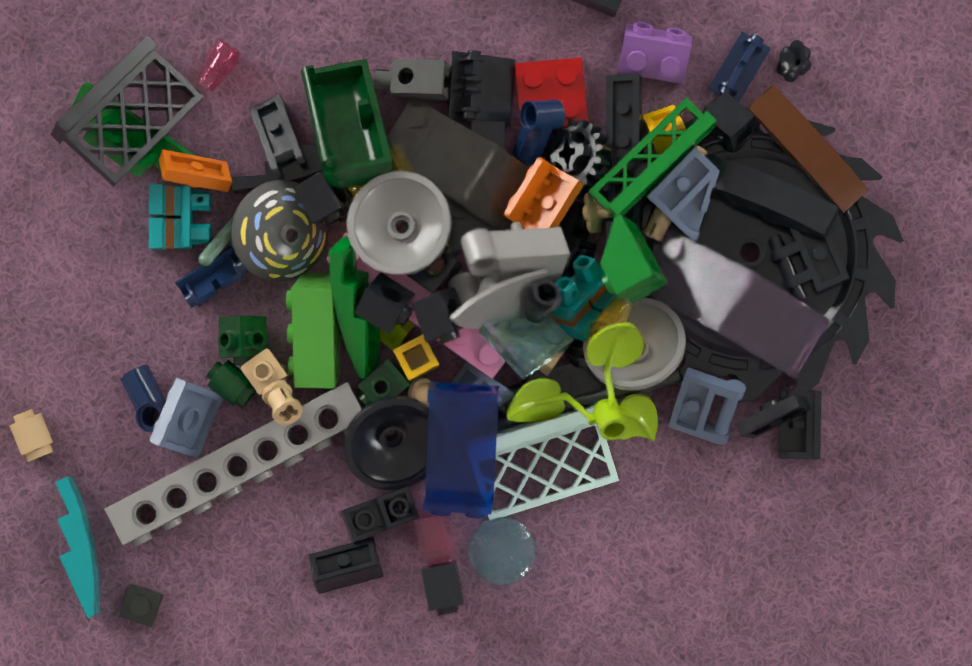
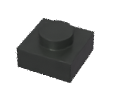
(141, 605)

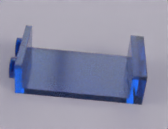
(461, 449)

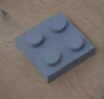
(186, 418)

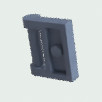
(695, 403)

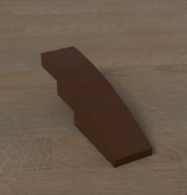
(807, 148)

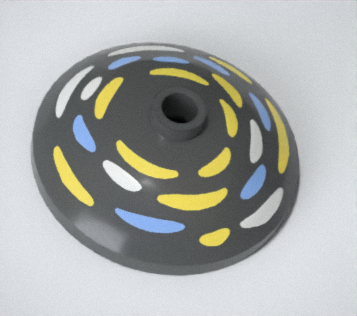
(261, 231)

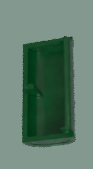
(347, 123)

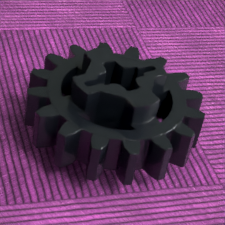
(577, 155)

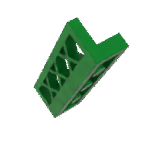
(663, 162)

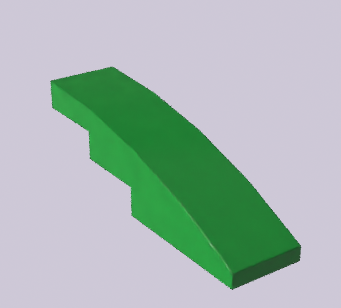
(348, 287)

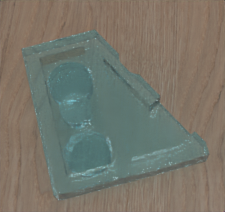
(526, 344)

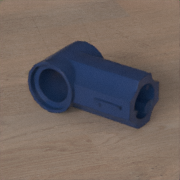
(537, 122)
(144, 395)

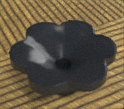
(794, 61)

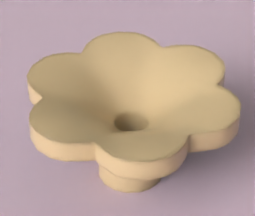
(594, 214)

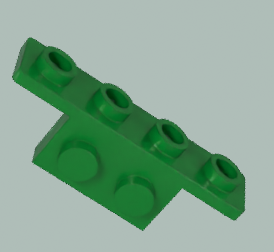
(134, 139)

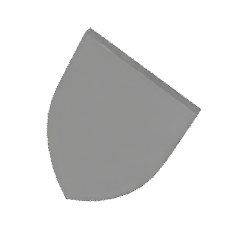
(497, 301)

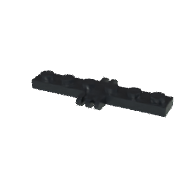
(624, 133)

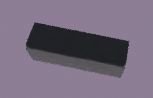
(345, 565)

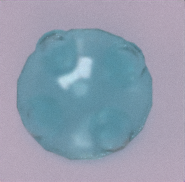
(501, 550)

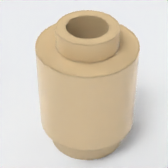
(31, 435)

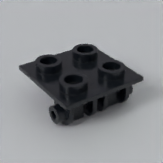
(481, 87)

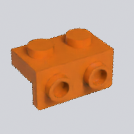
(543, 197)

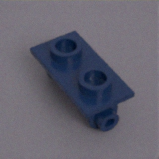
(740, 66)
(205, 280)

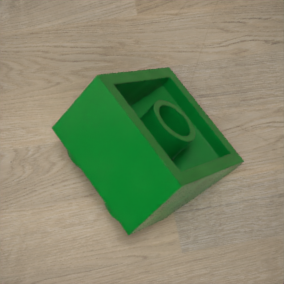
(629, 263)

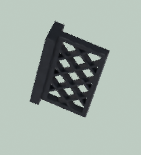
(101, 98)

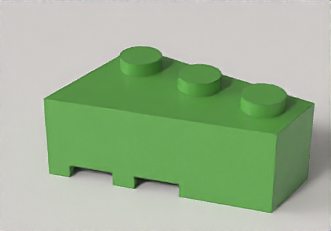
(313, 332)

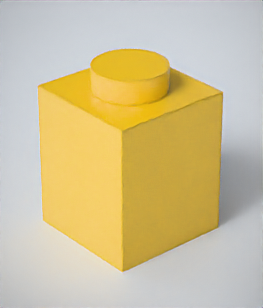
(416, 358)

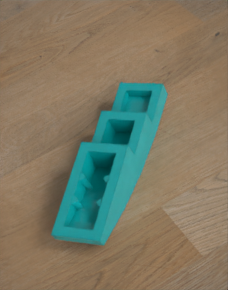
(81, 561)

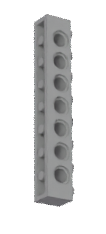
(126, 513)

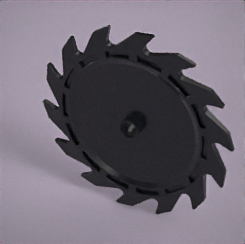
(730, 228)

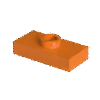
(195, 171)

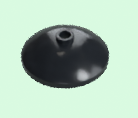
(393, 459)

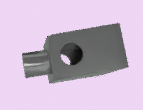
(429, 80)

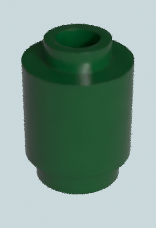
(230, 383)

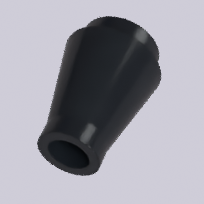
(542, 300)

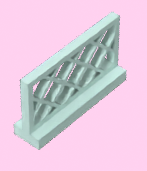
(531, 433)

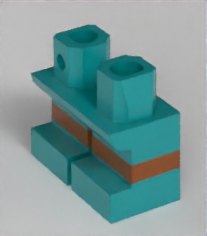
(177, 203)
(582, 298)

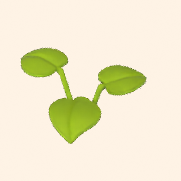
(635, 416)

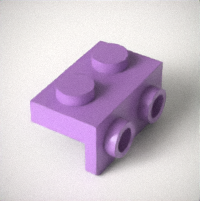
(655, 52)

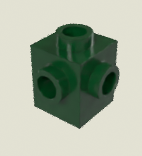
(242, 337)

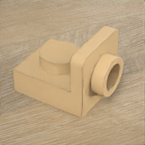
(264, 370)

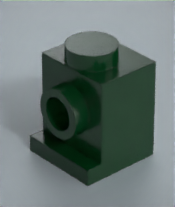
(386, 372)

